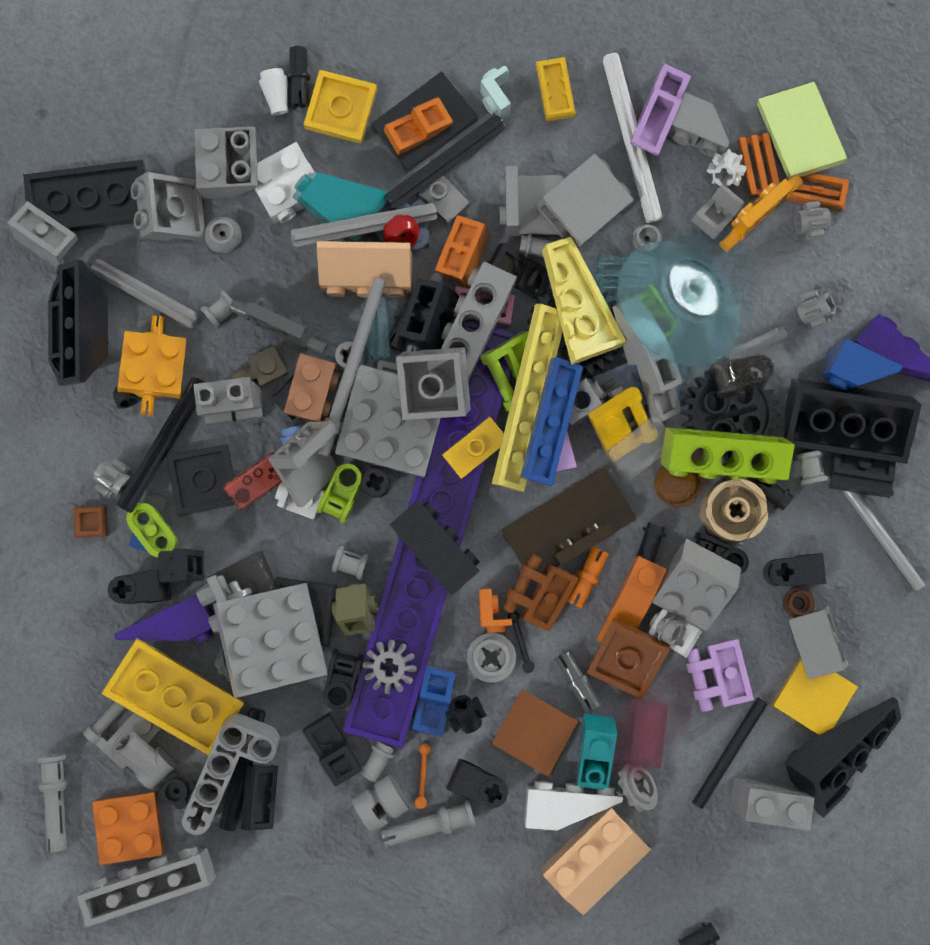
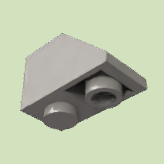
(699, 126)

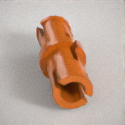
(588, 577)

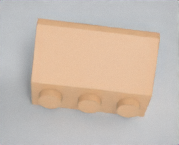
(353, 265)
(594, 859)

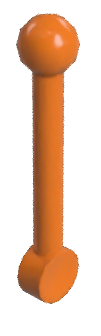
(421, 801)

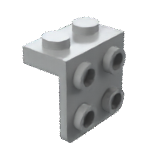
(521, 196)

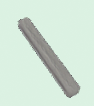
(144, 293)

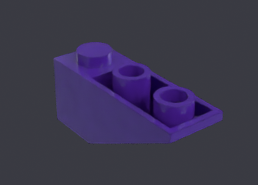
(884, 339)

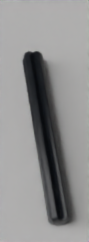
(444, 162)
(159, 449)

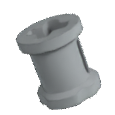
(218, 309)
(343, 349)
(812, 468)
(350, 563)

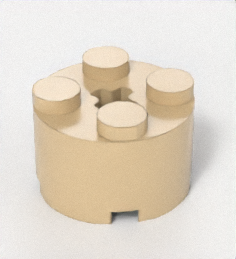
(751, 510)

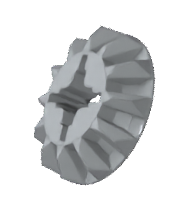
(491, 673)
(642, 793)

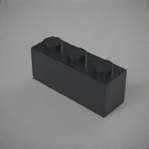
(436, 546)

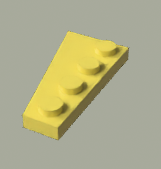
(581, 308)

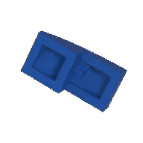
(434, 701)

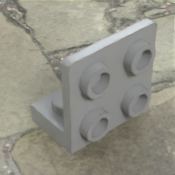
(300, 465)

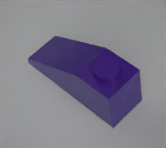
(177, 623)

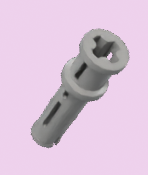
(53, 788)
(443, 821)

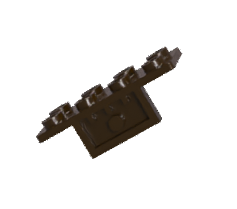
(570, 522)

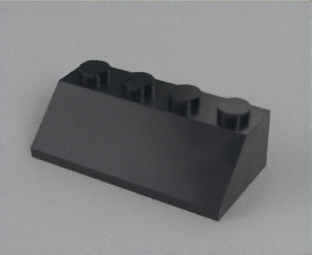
(851, 421)

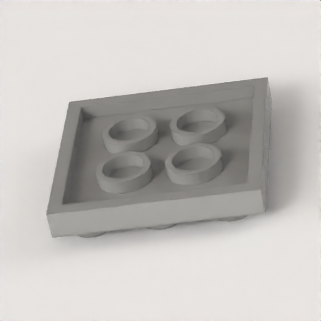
(375, 426)
(270, 639)

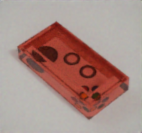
(252, 483)

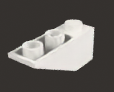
(559, 807)

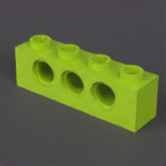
(681, 443)

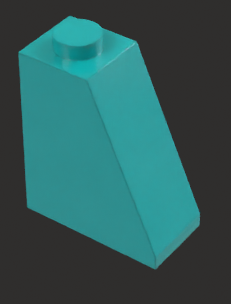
(337, 199)

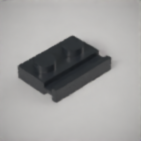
(862, 475)

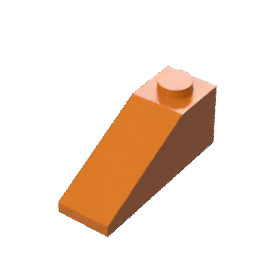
(634, 594)

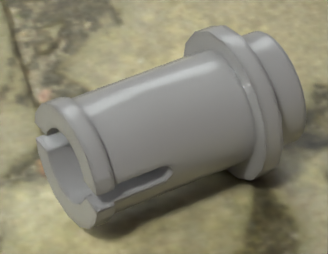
(532, 246)
(377, 761)

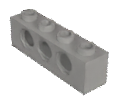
(497, 284)

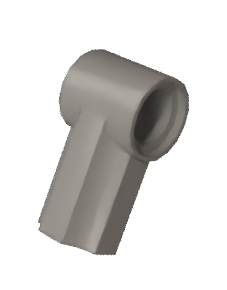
(147, 763)

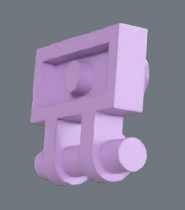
(729, 674)

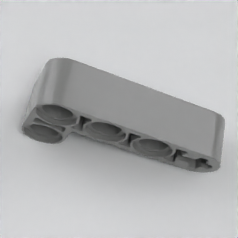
(220, 774)

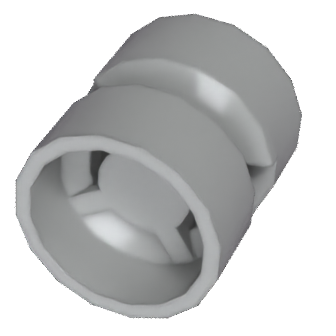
(391, 799)

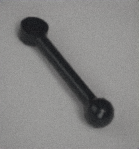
(527, 666)

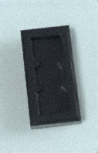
(259, 797)

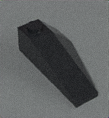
(831, 759)

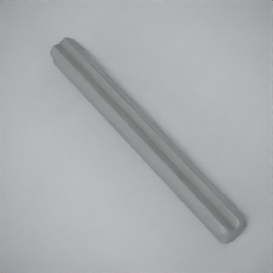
(358, 225)

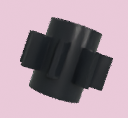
(465, 714)

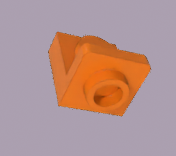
(487, 607)

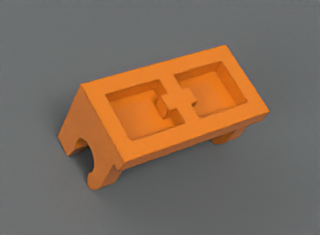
(463, 250)

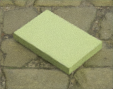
(801, 130)

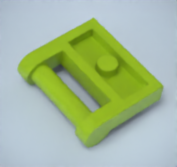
(513, 353)

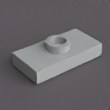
(446, 199)

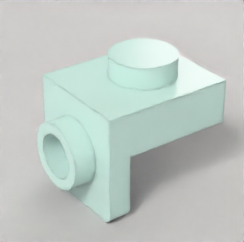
(494, 98)

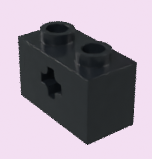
(428, 314)

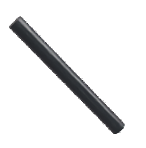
(729, 753)

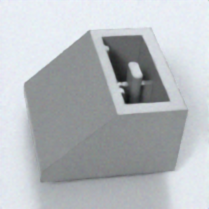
(225, 161)

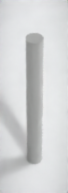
(885, 540)

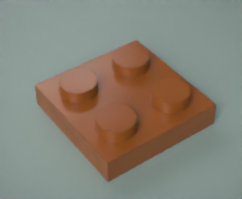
(628, 658)

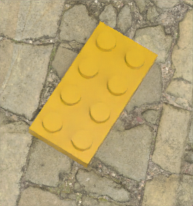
(171, 695)

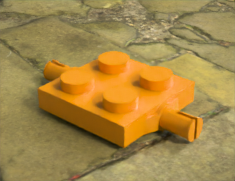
(754, 213)
(152, 365)

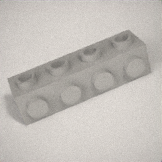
(147, 886)

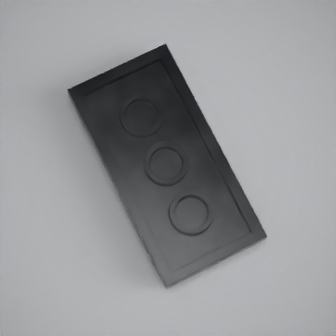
(86, 195)

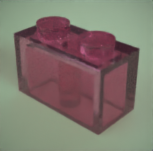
(646, 733)

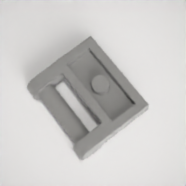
(135, 723)

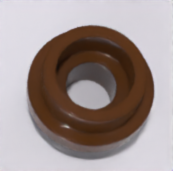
(806, 597)

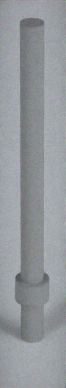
(354, 360)

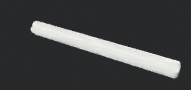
(628, 123)

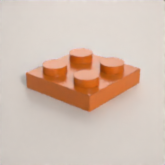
(128, 827)

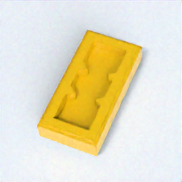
(555, 89)
(474, 448)

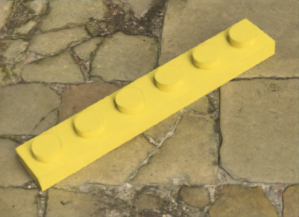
(540, 347)

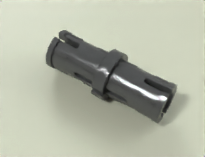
(577, 681)

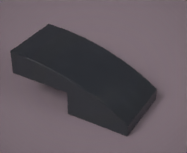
(531, 276)
(332, 749)

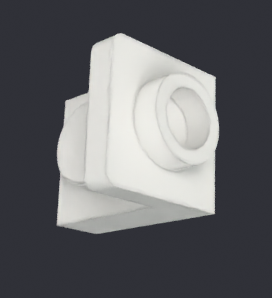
(286, 502)

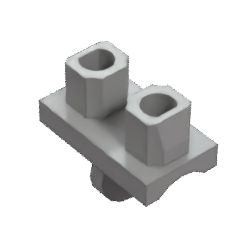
(218, 591)

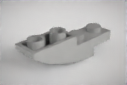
(656, 374)

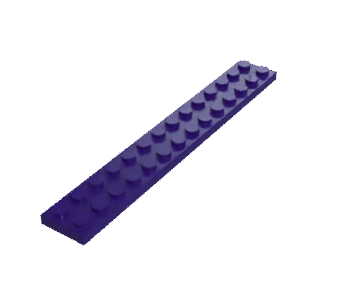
(412, 594)

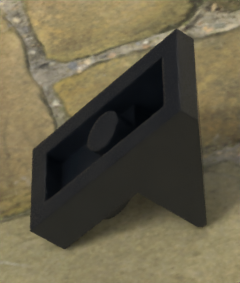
(181, 565)

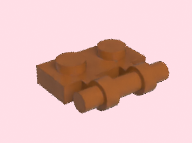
(548, 597)

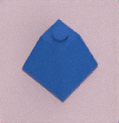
(853, 366)

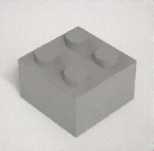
(433, 383)
(697, 585)

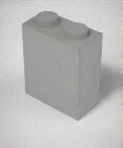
(584, 201)
(772, 804)

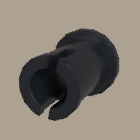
(776, 494)
(651, 541)
(703, 936)

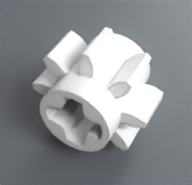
(727, 161)

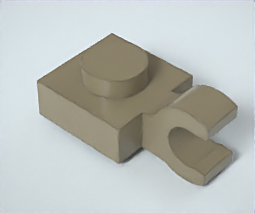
(264, 367)

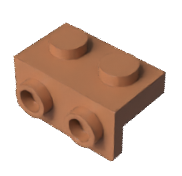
(311, 388)

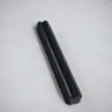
(236, 788)

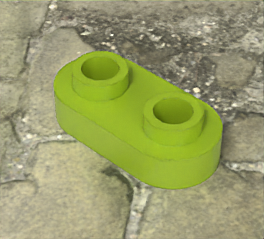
(153, 530)

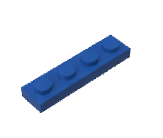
(551, 421)

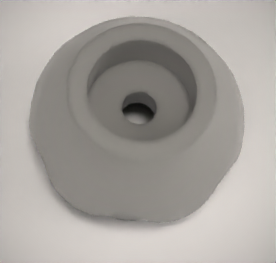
(232, 236)

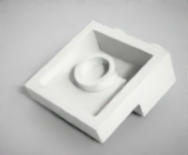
(277, 181)

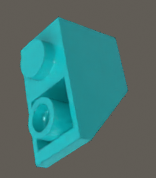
(596, 751)

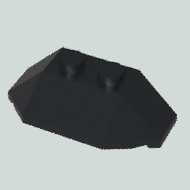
(76, 324)

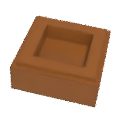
(90, 522)

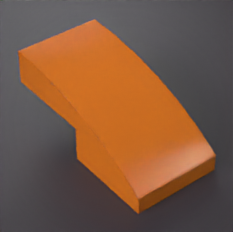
(419, 126)

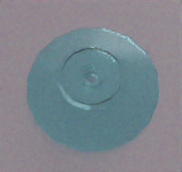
(679, 303)

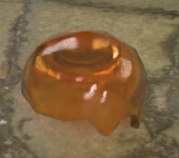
(677, 490)

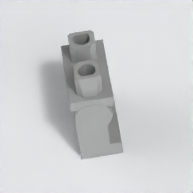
(221, 398)

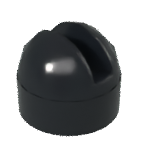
(124, 400)

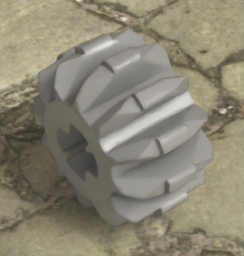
(381, 673)

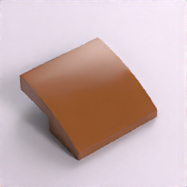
(535, 733)

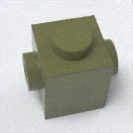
(355, 609)

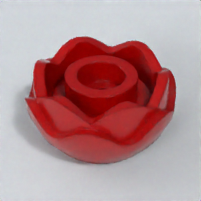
(401, 230)

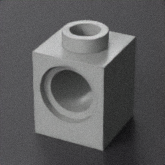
(597, 396)

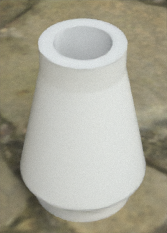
(275, 89)

